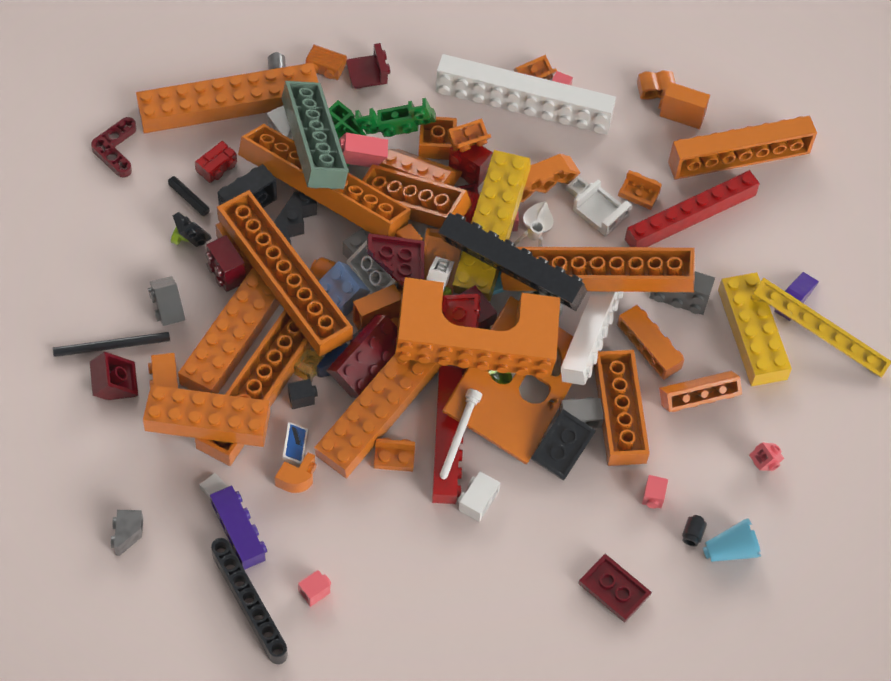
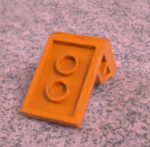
(438, 247)

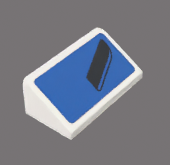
(294, 444)

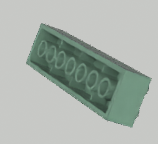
(314, 135)

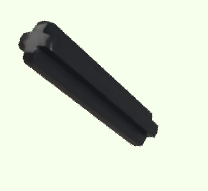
(188, 195)

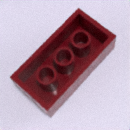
(365, 355)

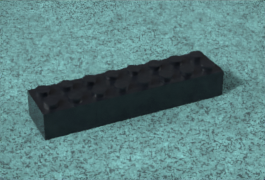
(513, 261)

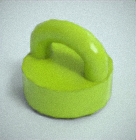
(176, 237)

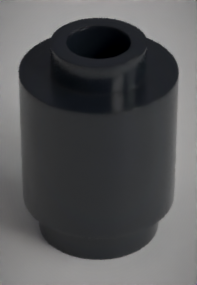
(694, 530)

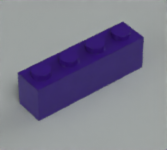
(238, 527)

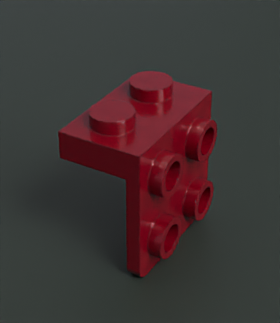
(369, 70)

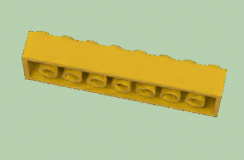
(494, 212)

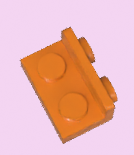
(394, 454)

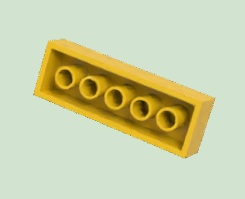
(754, 330)

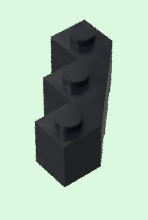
(291, 217)

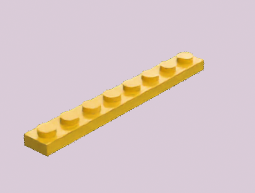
(822, 327)

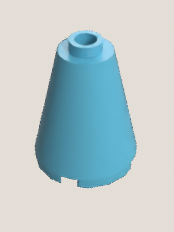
(733, 544)

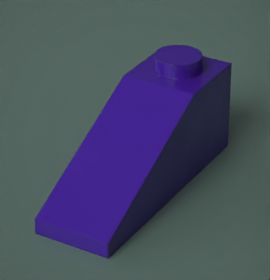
(800, 289)

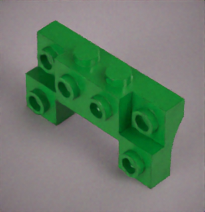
(396, 119)

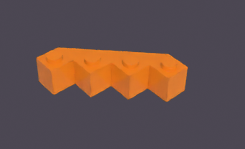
(549, 172)

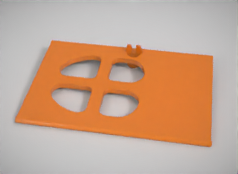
(502, 412)

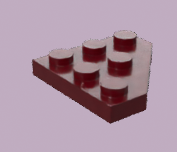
(397, 256)

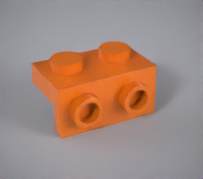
(538, 67)
(467, 135)
(640, 189)

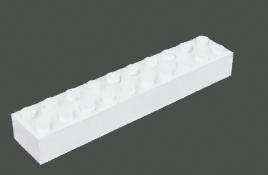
(525, 94)

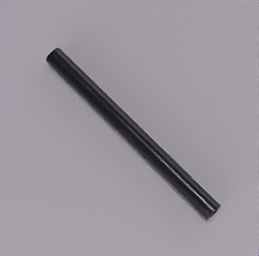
(111, 344)

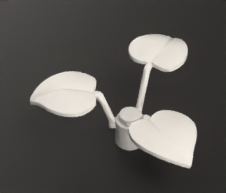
(538, 220)

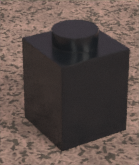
(302, 393)

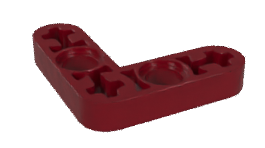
(110, 144)

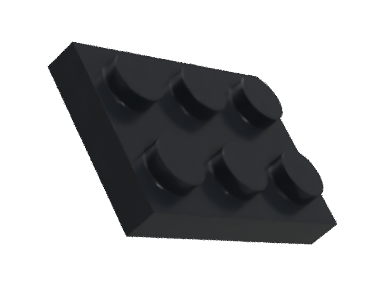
(563, 444)

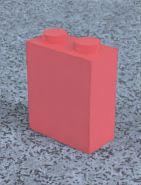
(363, 149)

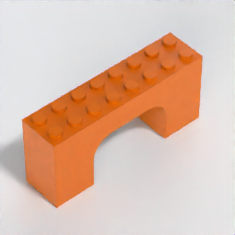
(430, 337)

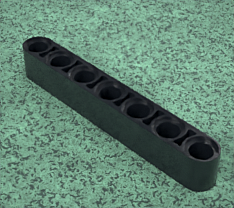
(251, 609)

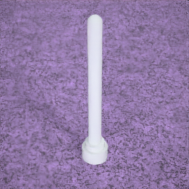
(472, 398)

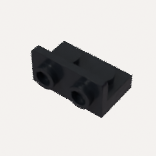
(191, 230)

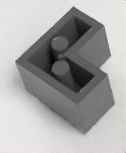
(166, 296)

